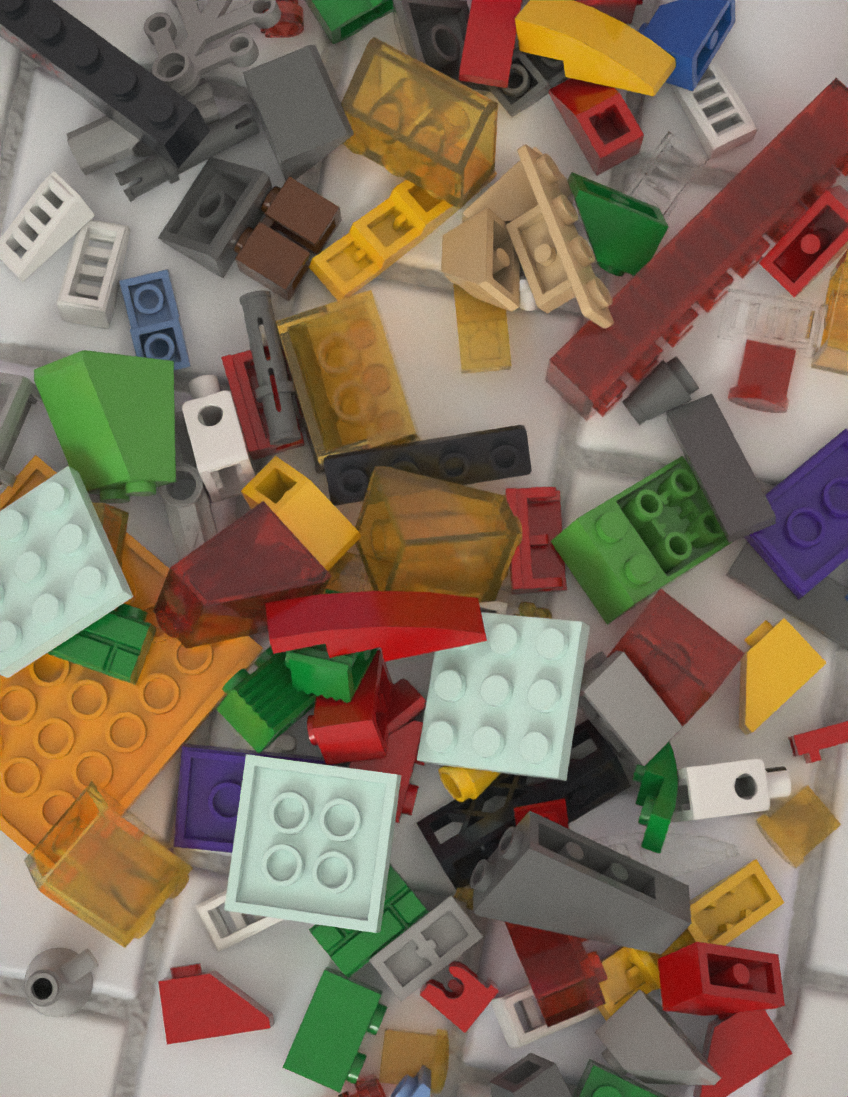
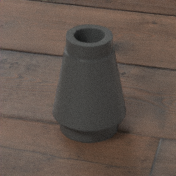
(661, 391)

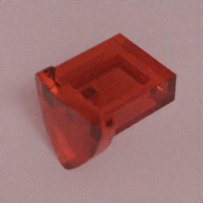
(763, 377)

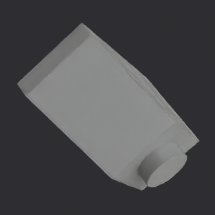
(652, 1046)

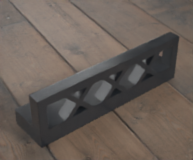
(587, 786)

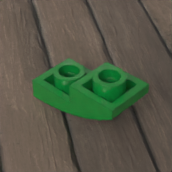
(657, 796)

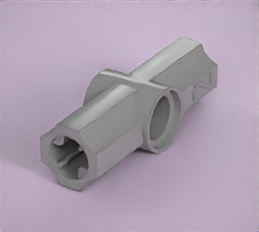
(190, 518)

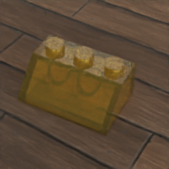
(421, 124)
(347, 377)

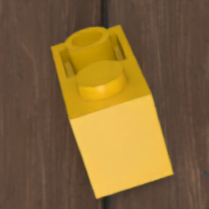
(303, 511)

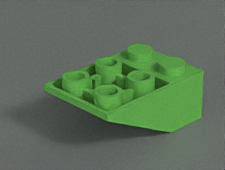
(641, 540)

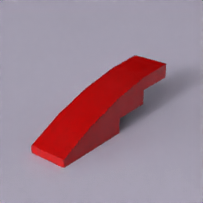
(490, 42)
(360, 621)

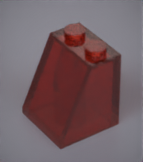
(228, 579)
(678, 655)

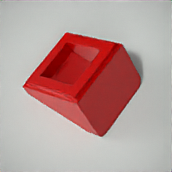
(405, 705)

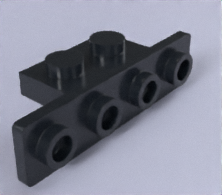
(453, 458)

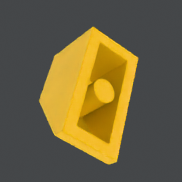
(773, 671)

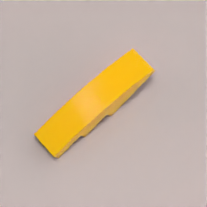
(381, 238)
(716, 918)

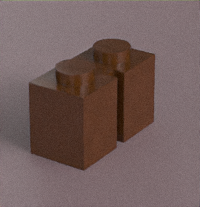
(300, 217)

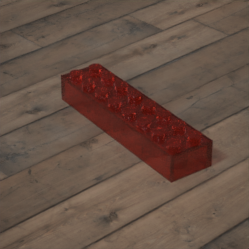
(705, 257)

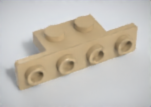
(551, 250)

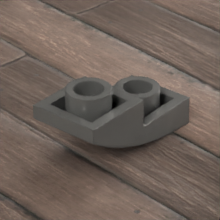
(528, 81)

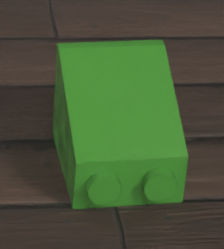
(113, 420)

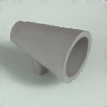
(69, 977)

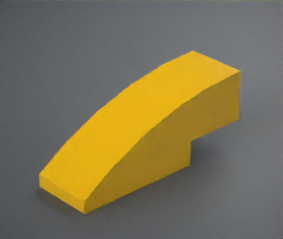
(593, 46)

